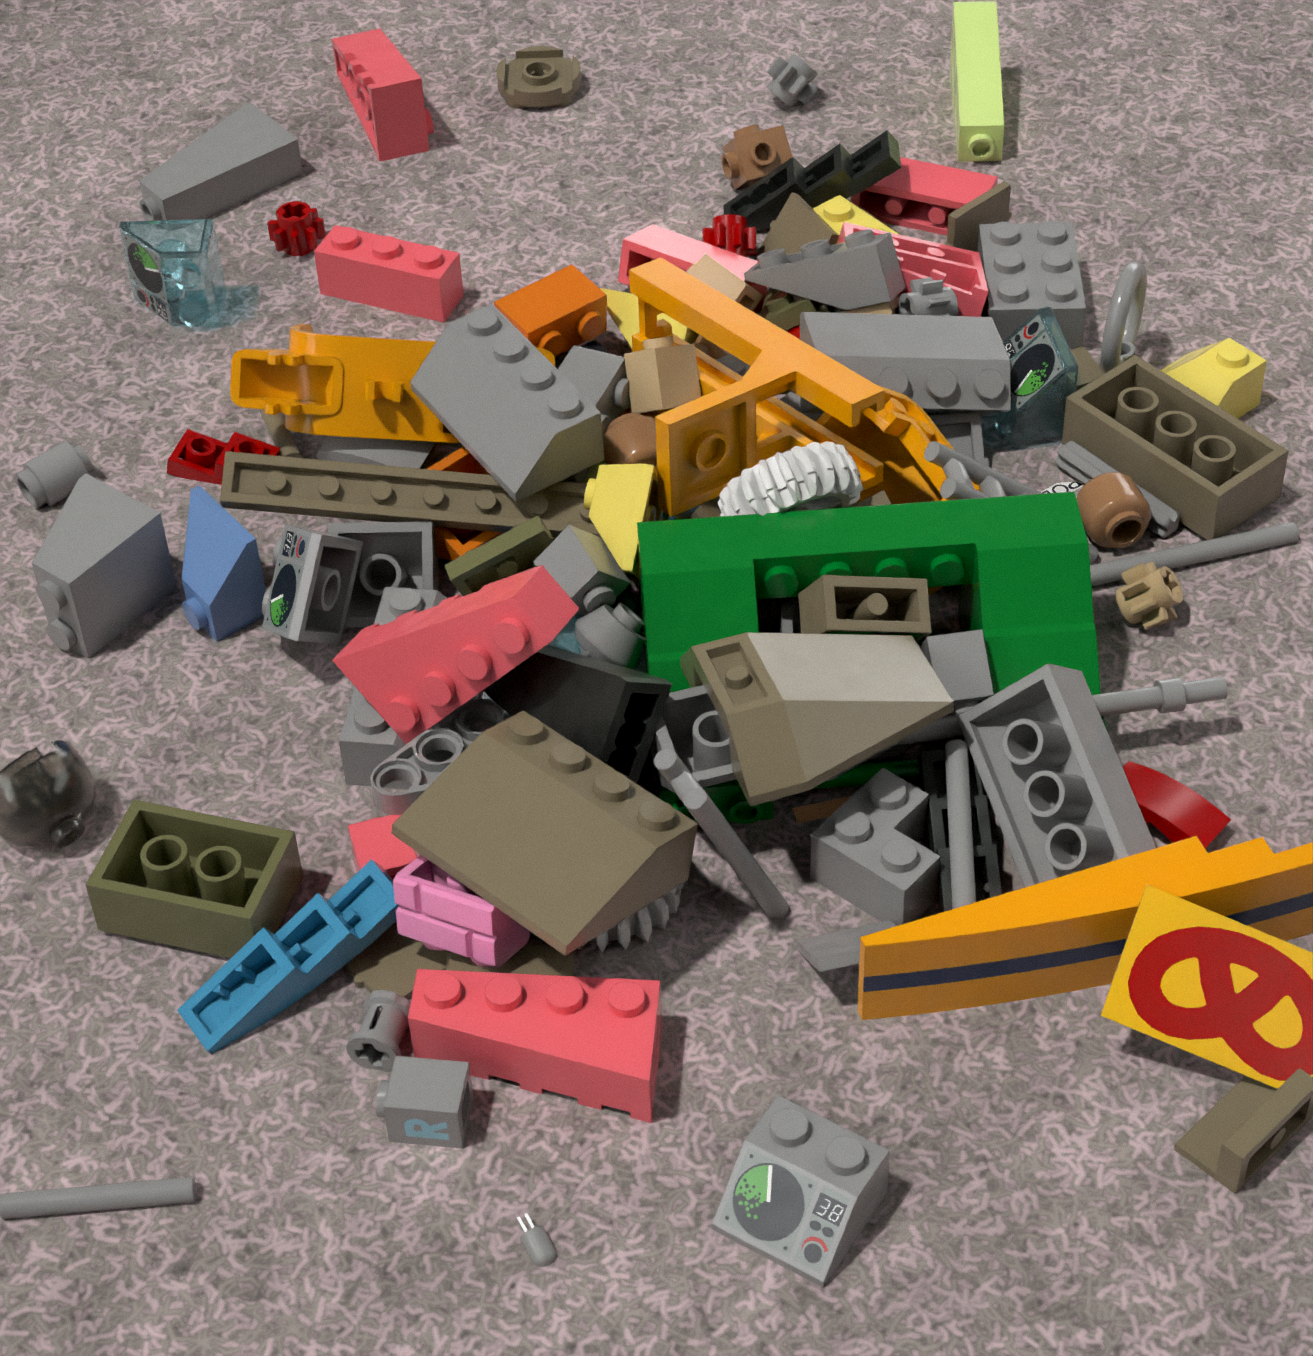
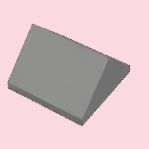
(390, 557)

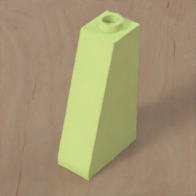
(976, 82)

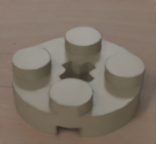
(539, 78)

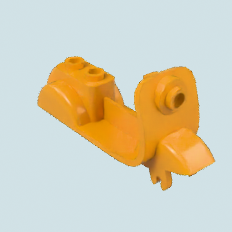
(340, 386)

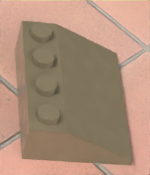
(549, 833)

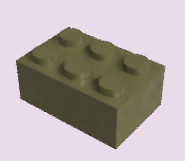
(193, 879)

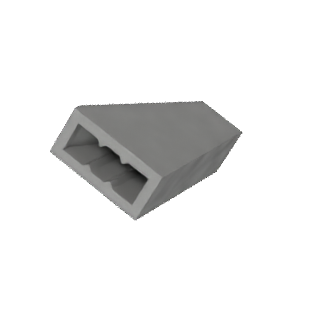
(222, 168)

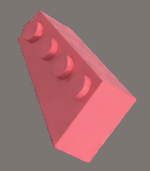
(383, 93)
(449, 653)
(545, 1032)

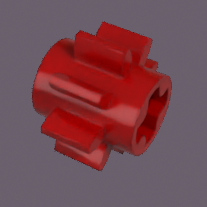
(296, 228)
(731, 234)

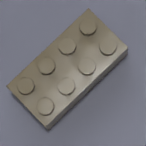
(1177, 446)

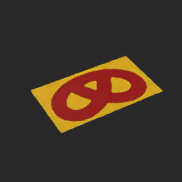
(1215, 989)

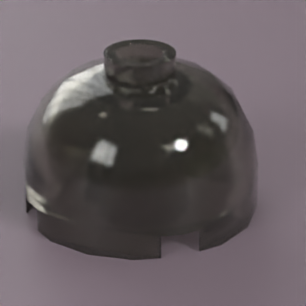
(45, 798)

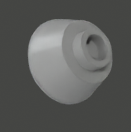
(612, 635)

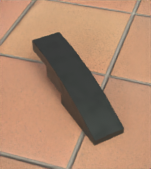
(820, 181)
(985, 853)

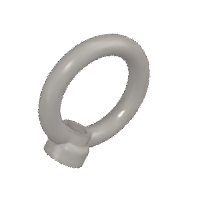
(1124, 316)

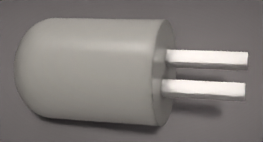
(537, 1244)

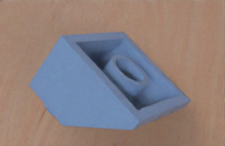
(220, 570)

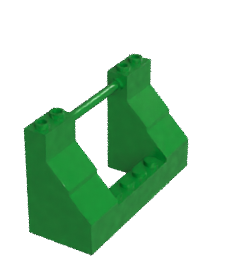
(1014, 556)

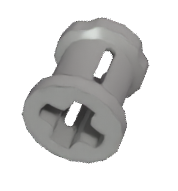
(380, 1031)

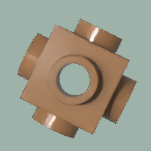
(754, 154)

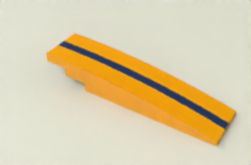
(1073, 927)

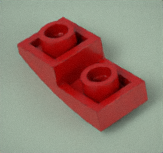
(203, 457)
(1173, 806)

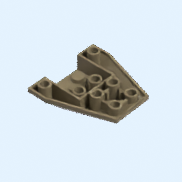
(813, 702)

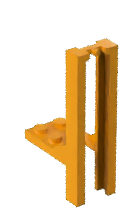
(717, 434)

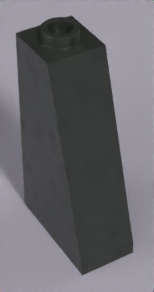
(589, 702)

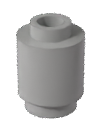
(53, 474)

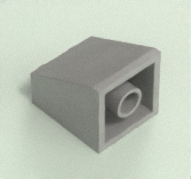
(101, 566)

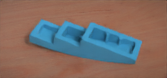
(287, 965)

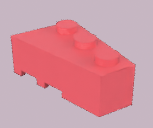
(924, 259)

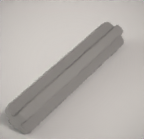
(1085, 466)

